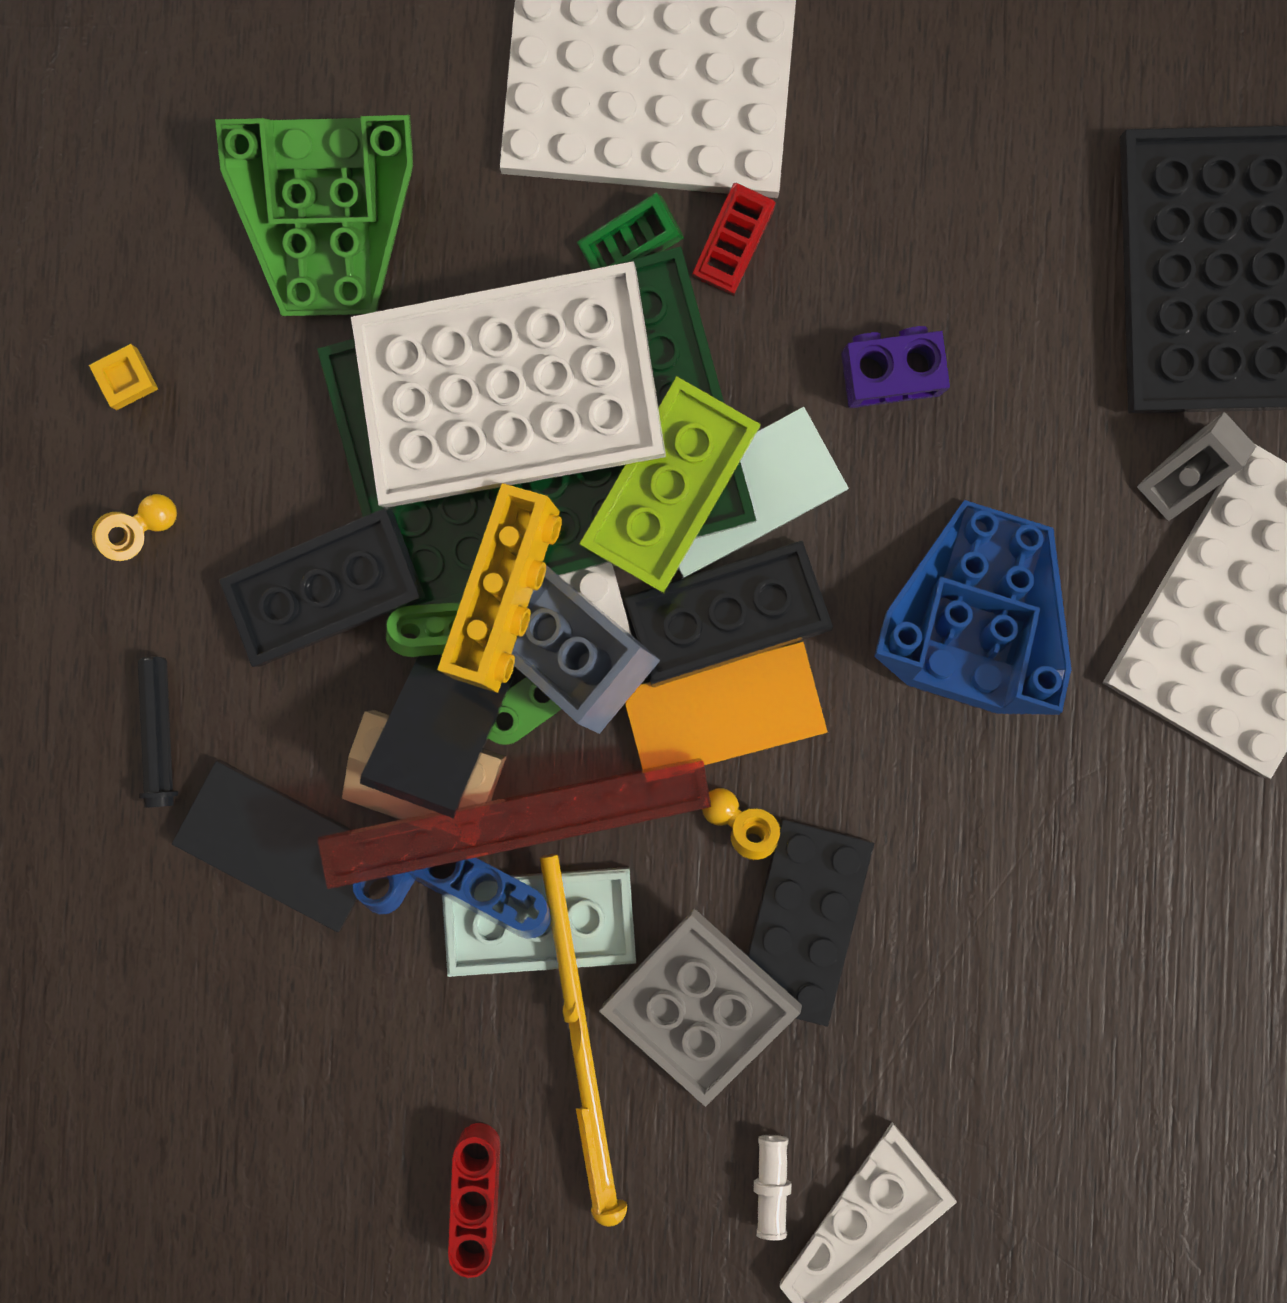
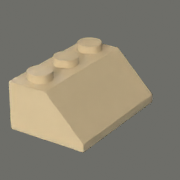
(478, 791)

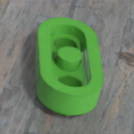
(428, 622)
(526, 713)

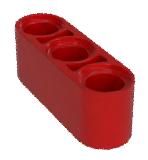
(470, 1221)

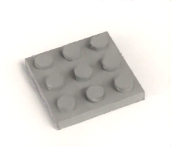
(700, 1008)

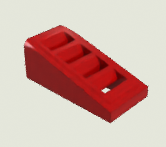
(751, 202)

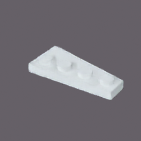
(871, 1221)

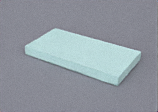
(785, 476)
(598, 918)

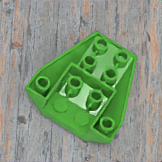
(319, 204)

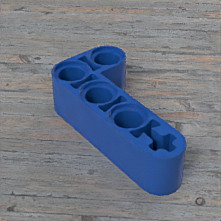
(461, 889)

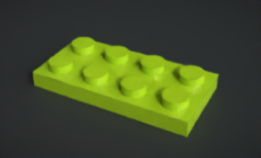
(666, 500)

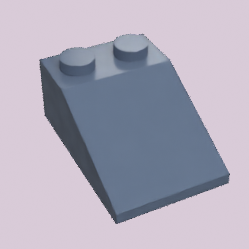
(579, 654)

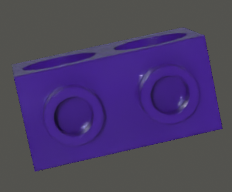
(897, 379)

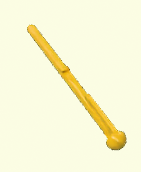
(606, 1207)

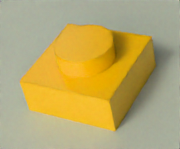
(123, 377)

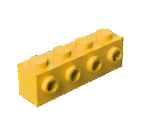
(500, 588)

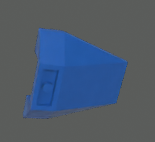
(983, 617)

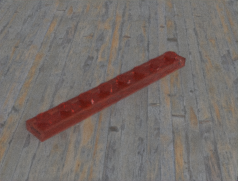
(513, 822)

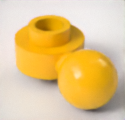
(154, 513)
(726, 811)

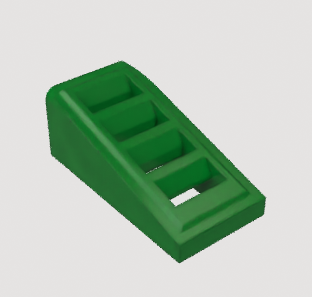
(638, 214)

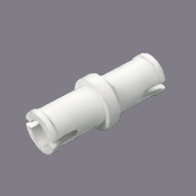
(772, 1187)

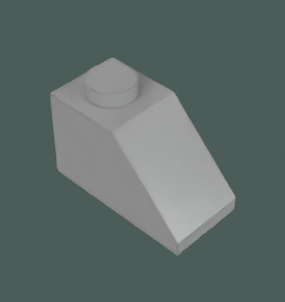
(1198, 466)

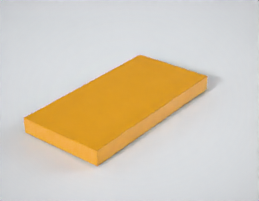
(728, 710)

